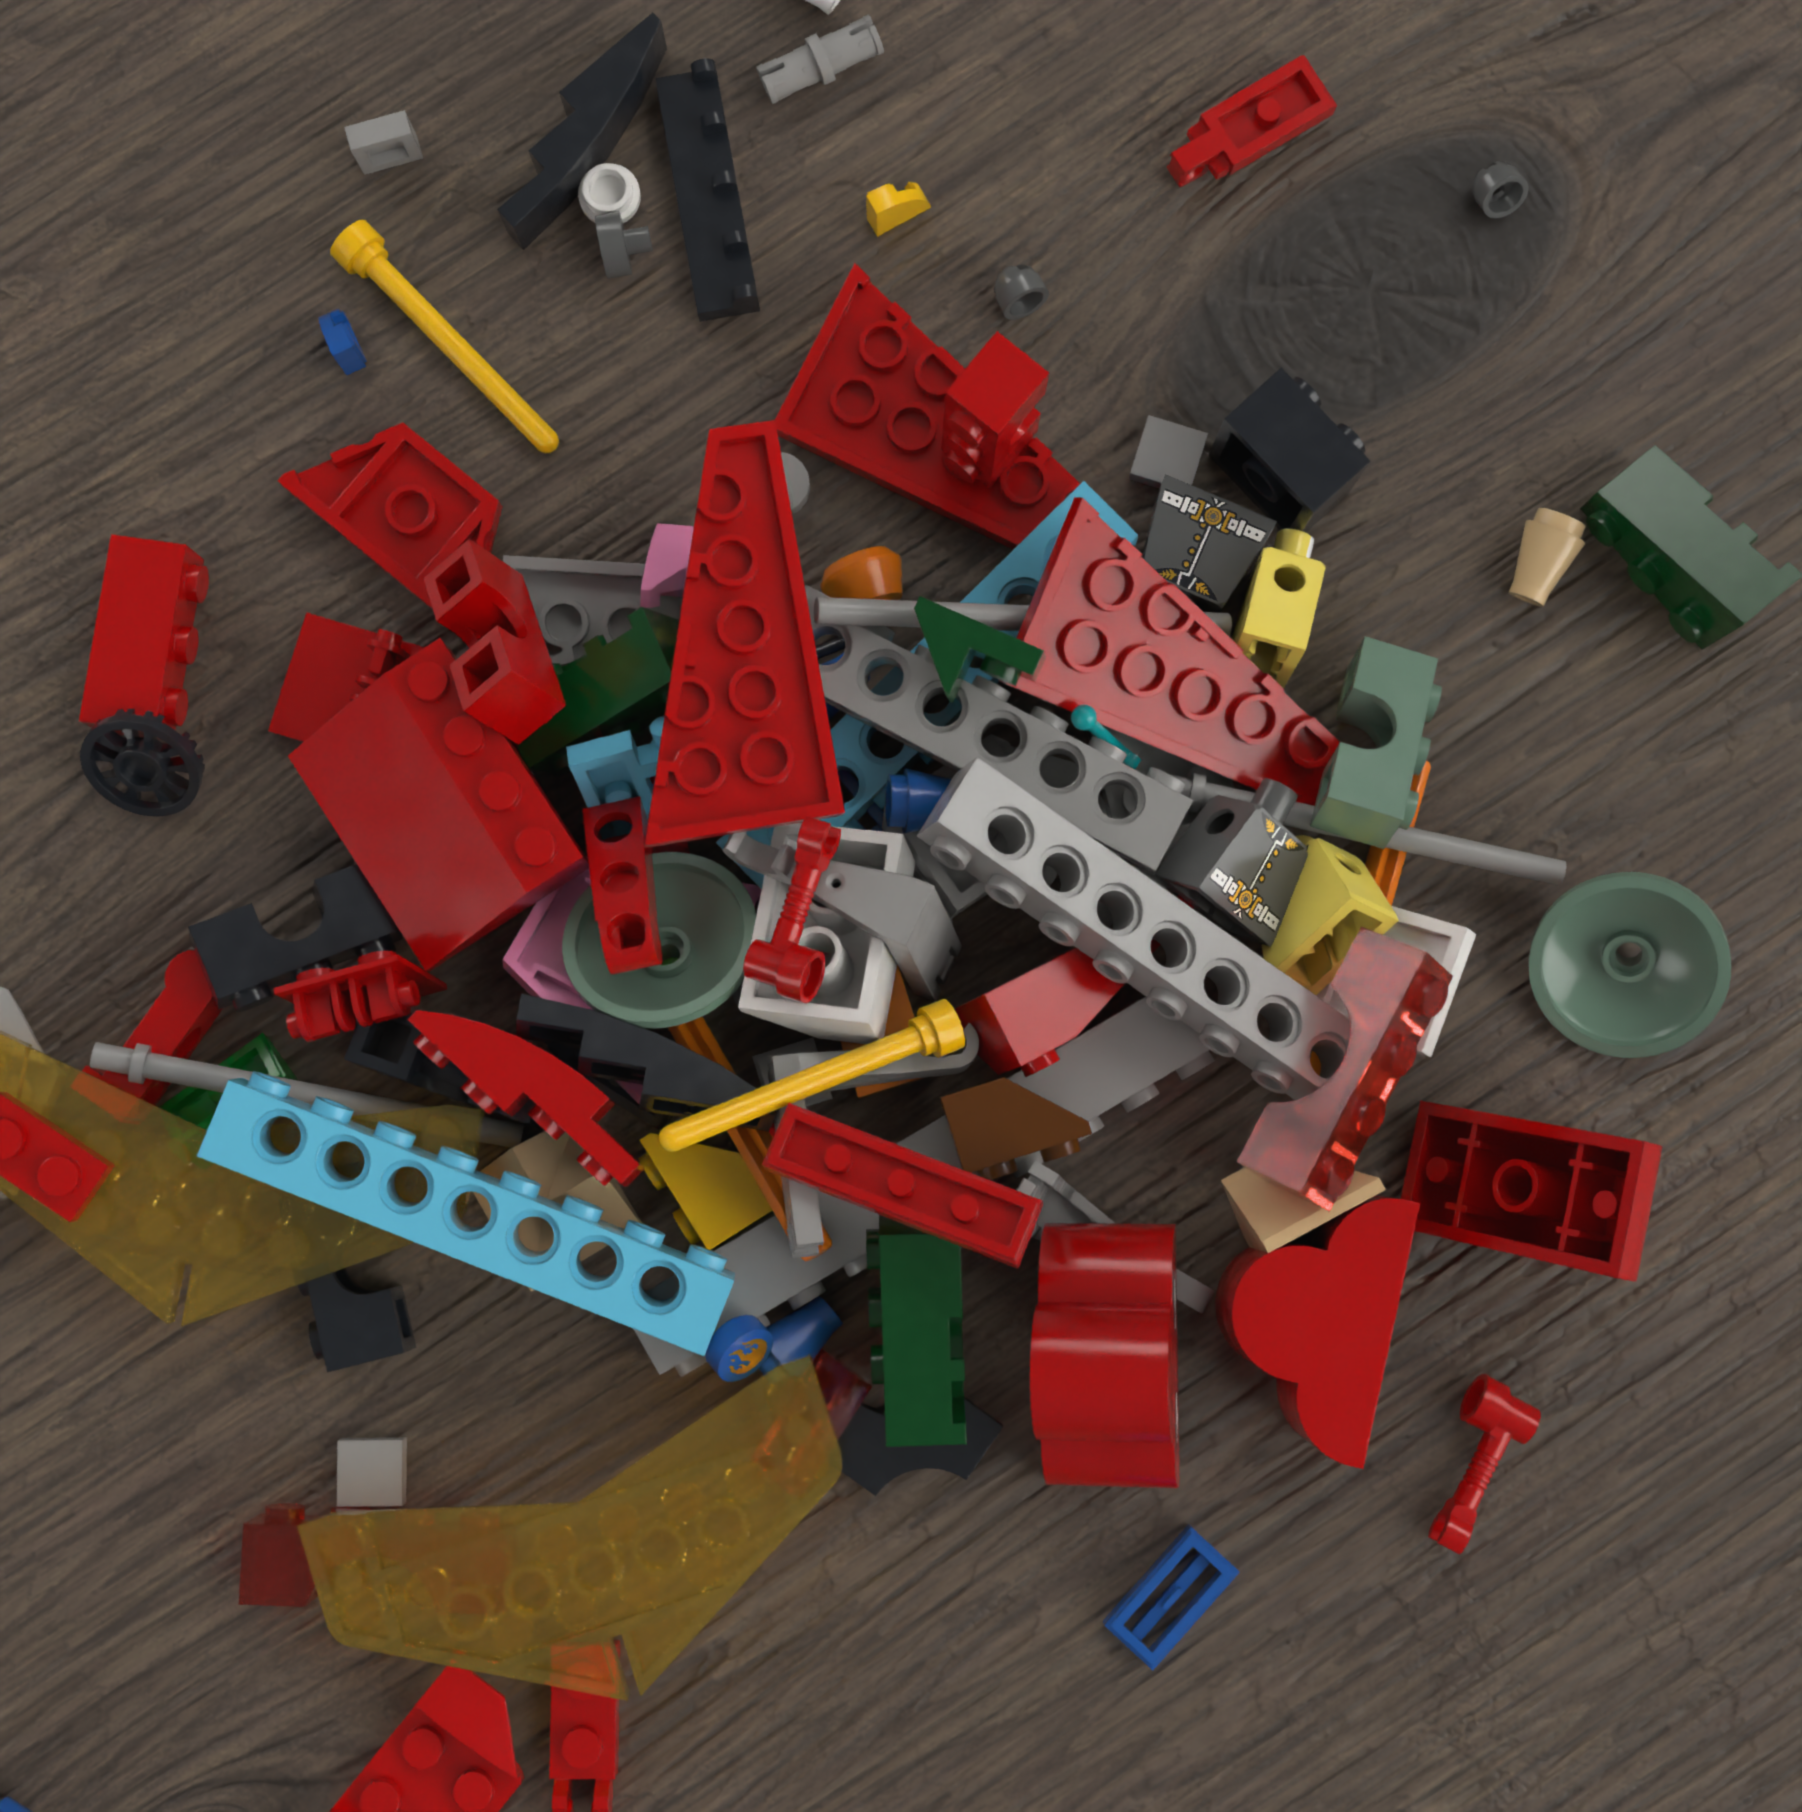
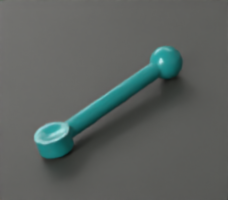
(1085, 718)

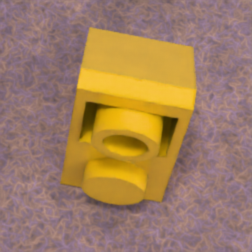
(710, 1186)

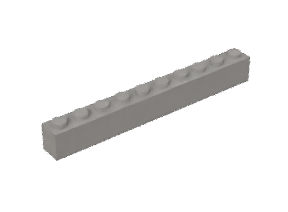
(1094, 1073)

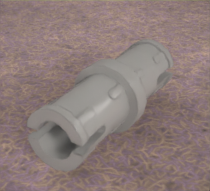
(820, 59)

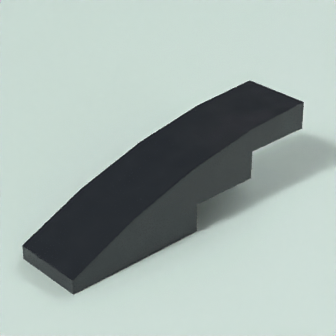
(598, 113)
(671, 1075)

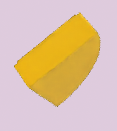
(891, 208)

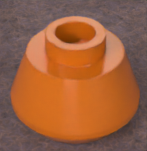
(865, 575)

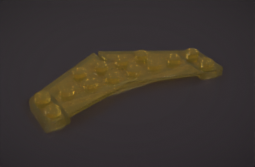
(179, 1209)
(553, 1583)

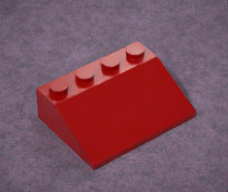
(436, 808)

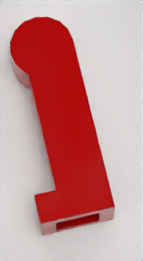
(623, 887)
(171, 1024)

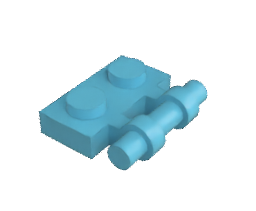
(615, 771)

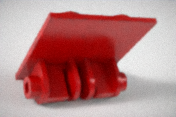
(330, 670)
(372, 991)

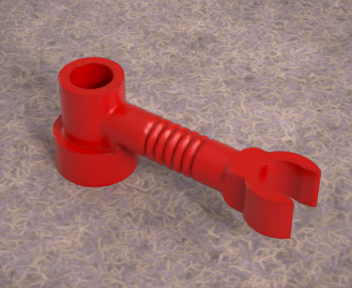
(783, 962)
(1501, 1418)

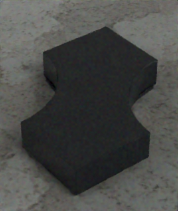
(875, 1465)

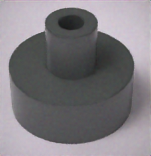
(618, 244)

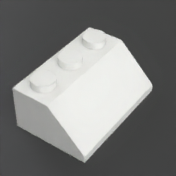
(858, 966)

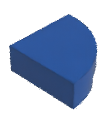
(342, 341)

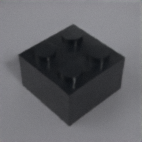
(1289, 453)

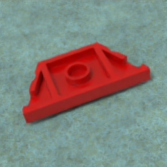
(398, 504)

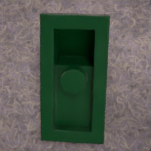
(957, 638)

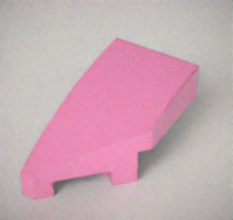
(666, 564)

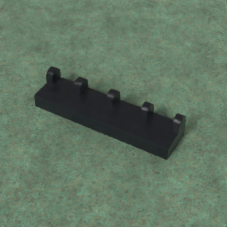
(707, 192)

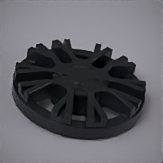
(142, 763)

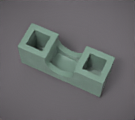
(1368, 790)

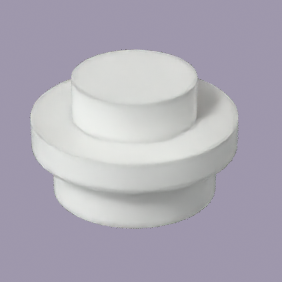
(609, 190)

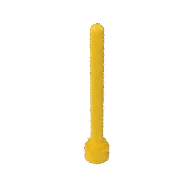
(362, 252)
(932, 1031)

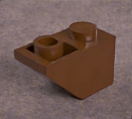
(1007, 1121)

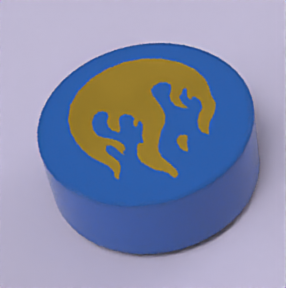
(739, 1348)

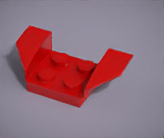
(444, 1755)

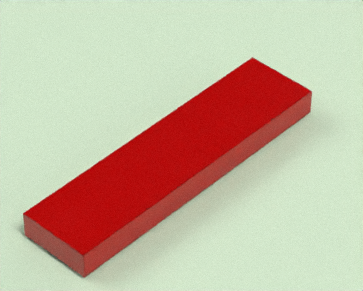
(903, 1185)

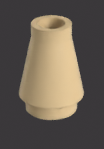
(1545, 554)

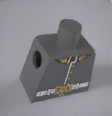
(1203, 542)
(1239, 862)

